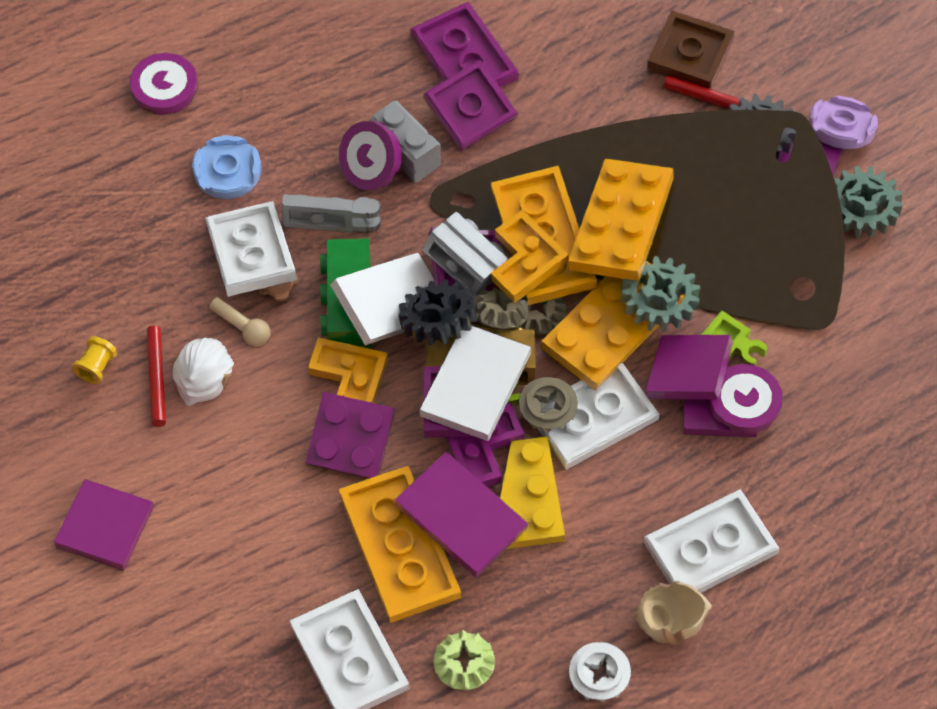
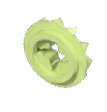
(450, 670)

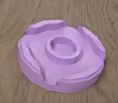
(843, 122)

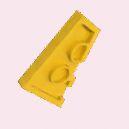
(532, 492)

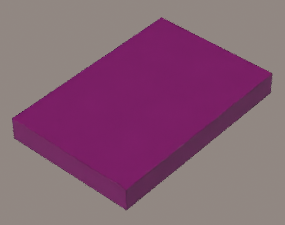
(459, 40)
(461, 514)

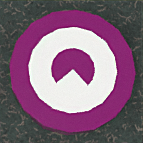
(163, 83)
(369, 155)
(747, 399)

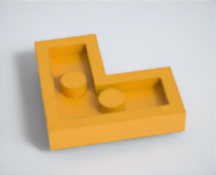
(534, 256)
(354, 366)

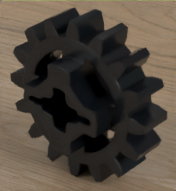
(438, 312)

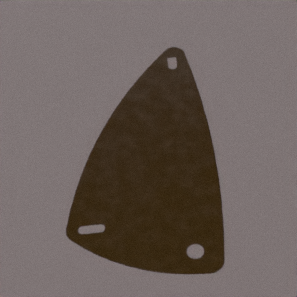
(730, 211)

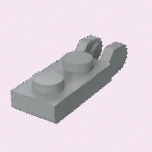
(331, 213)

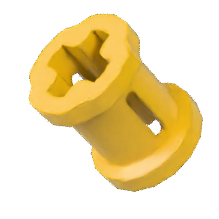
(94, 360)

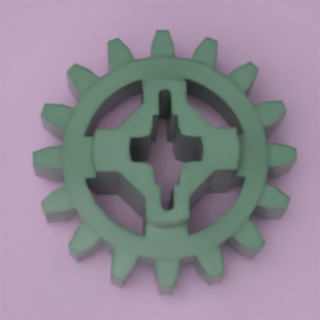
(866, 199)
(660, 295)

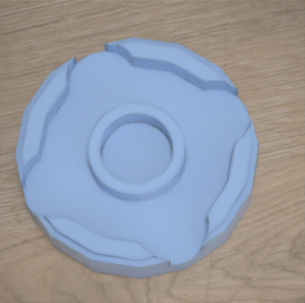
(226, 167)

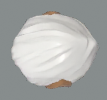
(201, 370)

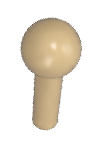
(254, 331)

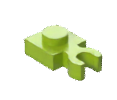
(739, 333)

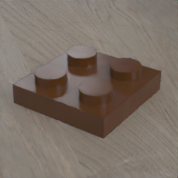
(690, 49)

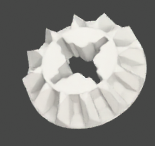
(592, 657)

